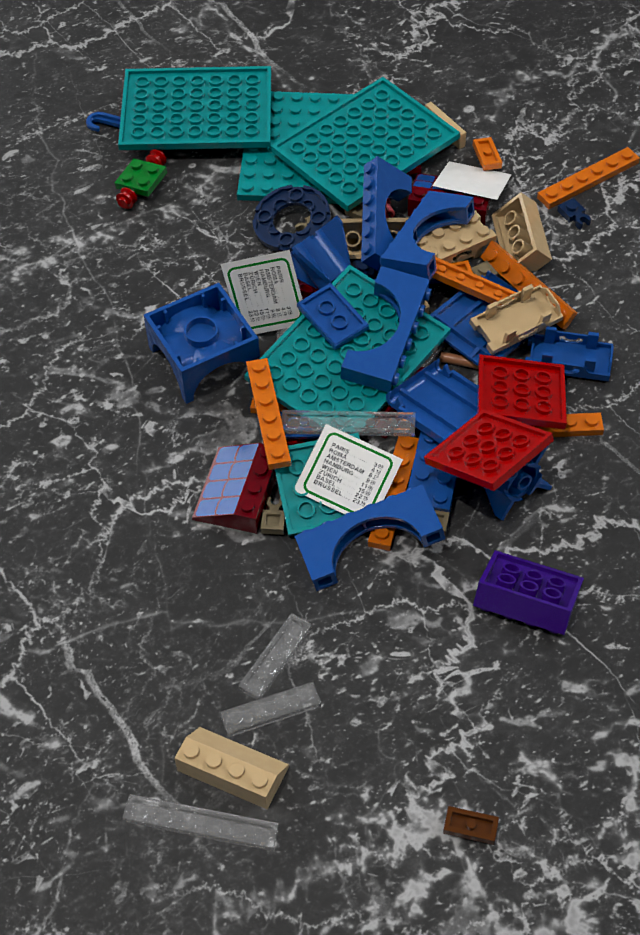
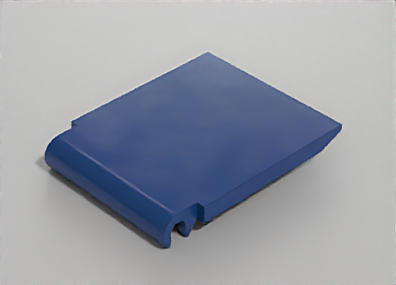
(457, 314)
(439, 399)

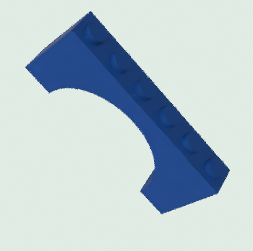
(380, 183)
(433, 212)
(380, 366)
(404, 511)

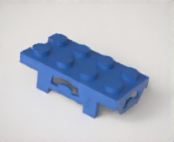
(580, 359)

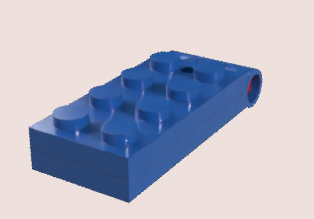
(437, 483)

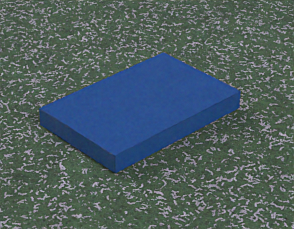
(332, 316)

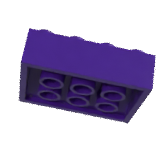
(528, 592)

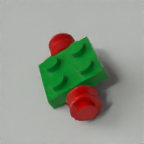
(140, 178)

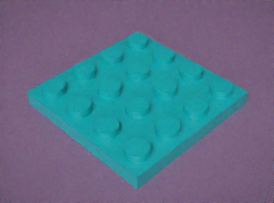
(301, 511)

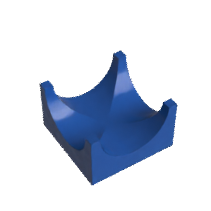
(200, 336)

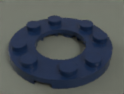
(281, 198)

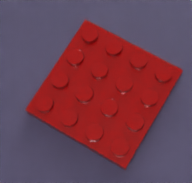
(523, 390)
(488, 449)

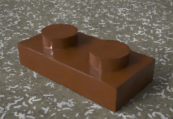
(471, 825)

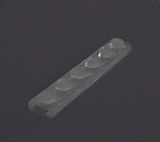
(349, 422)
(201, 822)

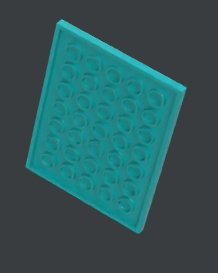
(196, 108)
(366, 125)
(260, 167)
(309, 369)

